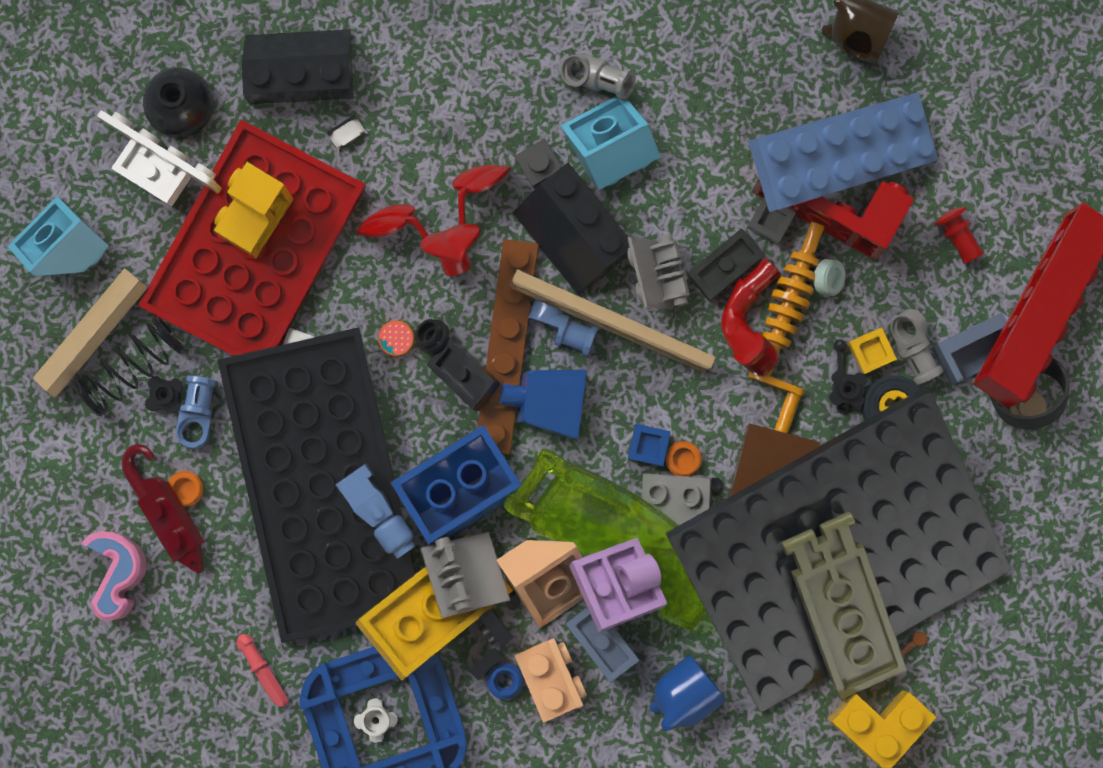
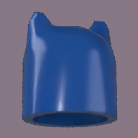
(685, 695)

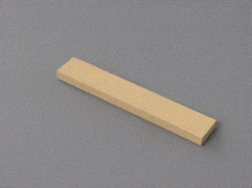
(611, 321)

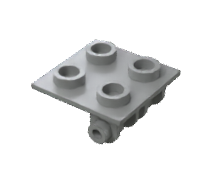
(653, 285)
(677, 495)
(464, 574)

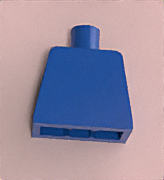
(548, 401)

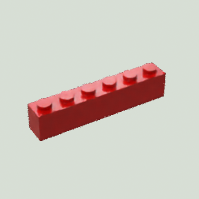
(1044, 309)

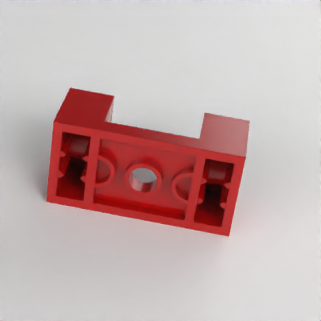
(869, 232)

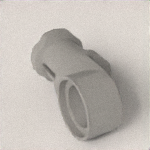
(599, 76)
(915, 347)

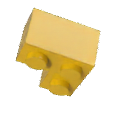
(255, 209)
(882, 736)

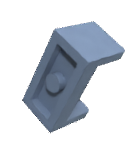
(967, 351)
(605, 647)

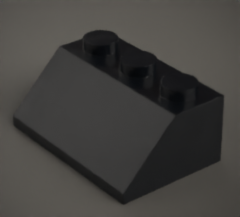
(297, 67)
(573, 228)

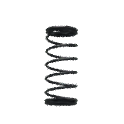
(162, 331)

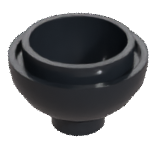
(188, 113)

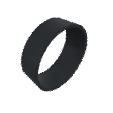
(1041, 420)

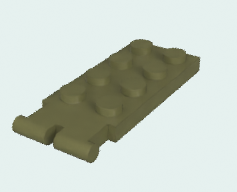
(844, 607)

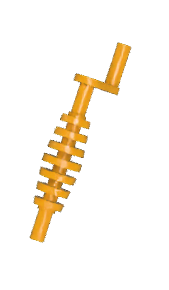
(786, 313)

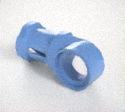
(569, 332)
(196, 409)

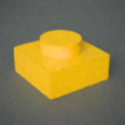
(872, 351)

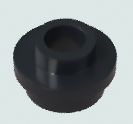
(431, 335)

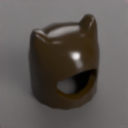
(861, 28)

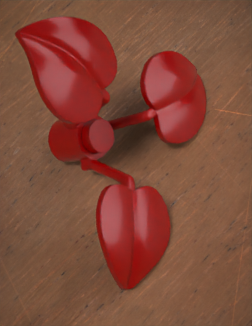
(451, 244)

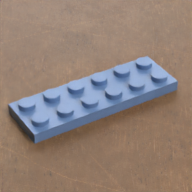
(842, 151)

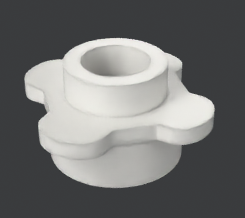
(375, 731)

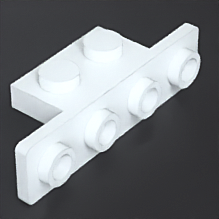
(152, 167)

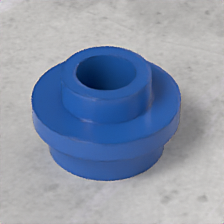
(496, 689)

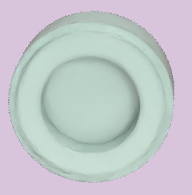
(829, 277)

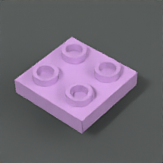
(619, 584)

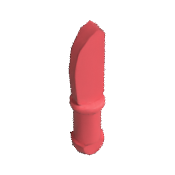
(262, 671)

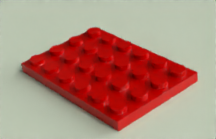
(228, 294)

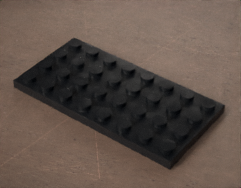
(300, 427)

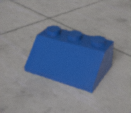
(457, 486)

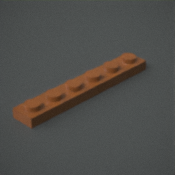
(507, 339)

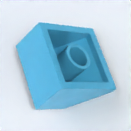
(611, 141)

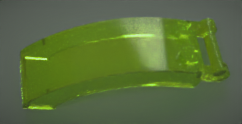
(602, 514)

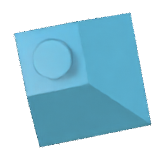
(58, 242)

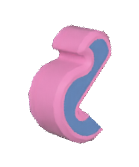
(123, 574)

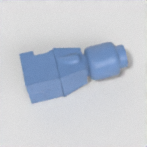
(375, 509)

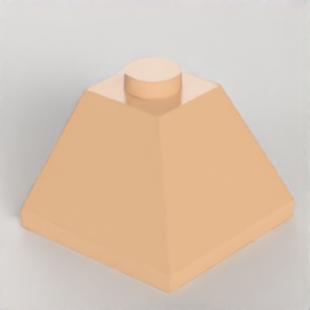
(543, 577)

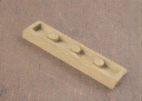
(90, 333)

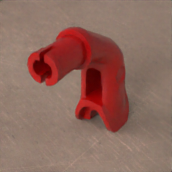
(749, 348)

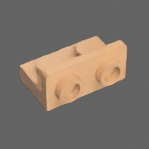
(550, 679)

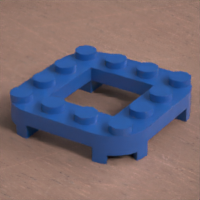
(367, 668)

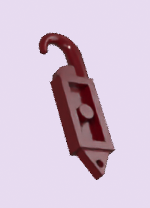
(164, 512)

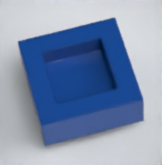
(649, 445)

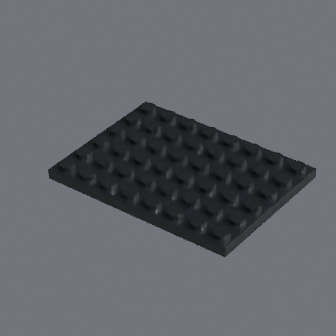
(910, 514)

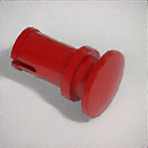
(960, 234)

